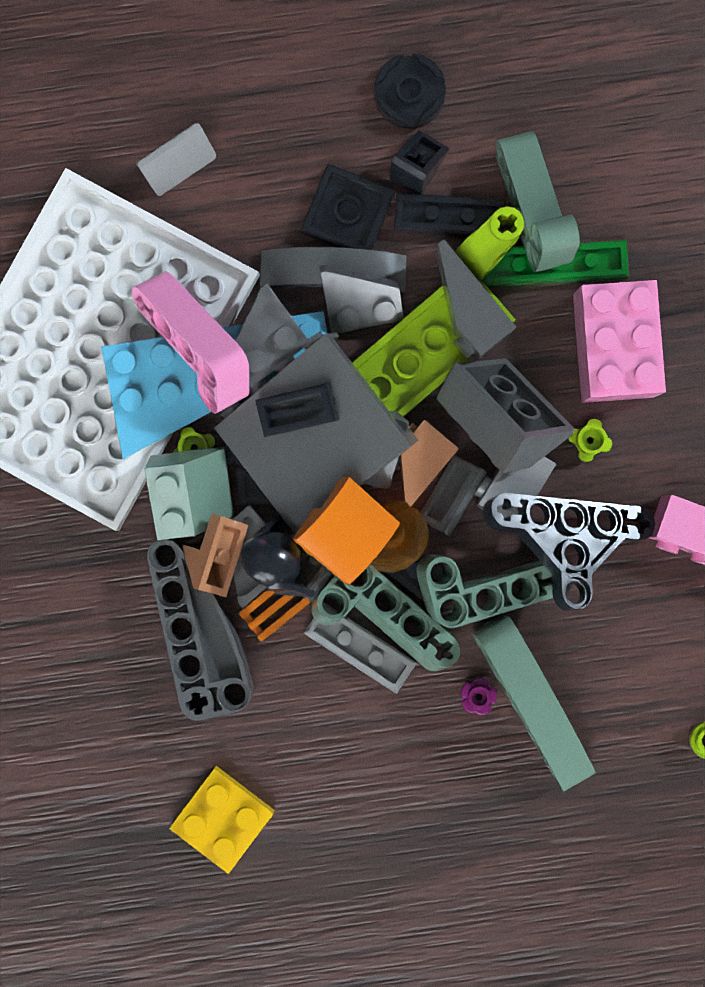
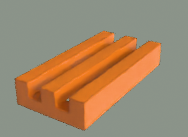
(254, 624)

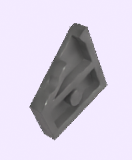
(359, 300)

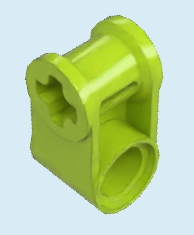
(488, 245)

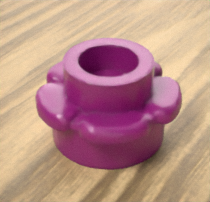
(474, 687)

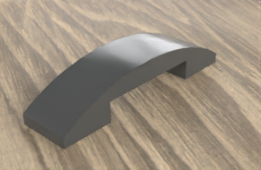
(300, 265)

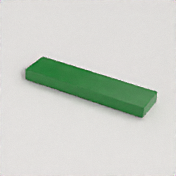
(591, 263)

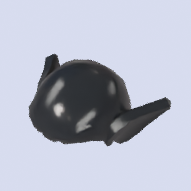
(274, 560)

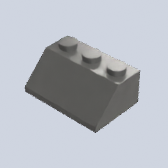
(503, 413)

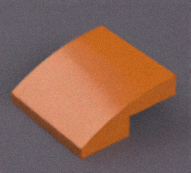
(346, 530)

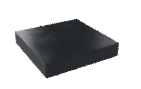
(347, 210)

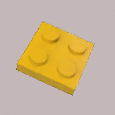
(222, 819)

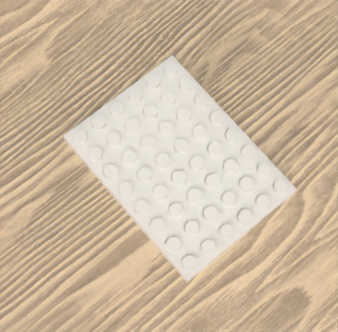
(57, 311)

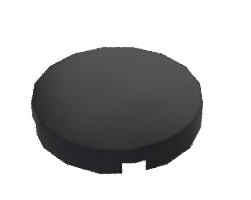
(409, 91)

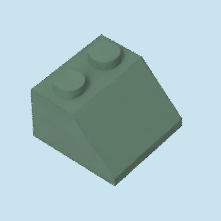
(187, 490)

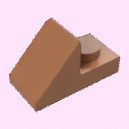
(215, 562)

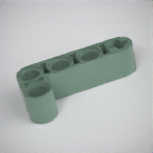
(546, 235)
(464, 594)
(390, 622)

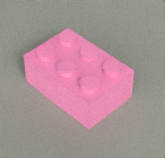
(619, 341)

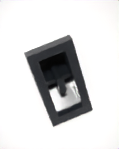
(417, 162)

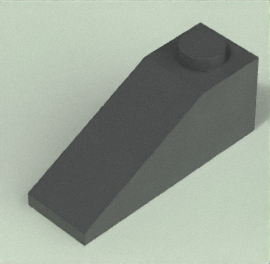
(472, 311)

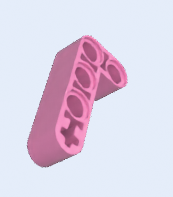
(197, 338)

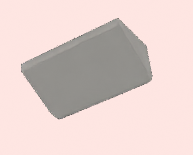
(177, 159)

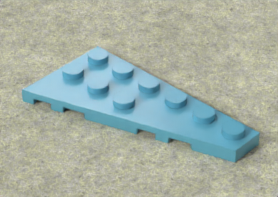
(157, 389)

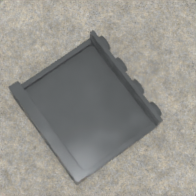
(305, 465)

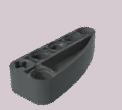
(211, 640)

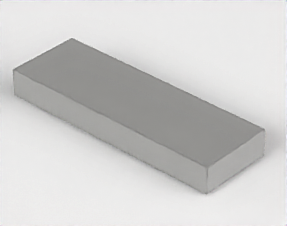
(362, 650)

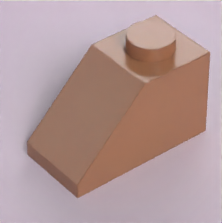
(423, 460)

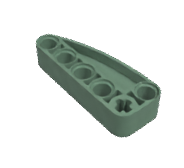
(534, 701)

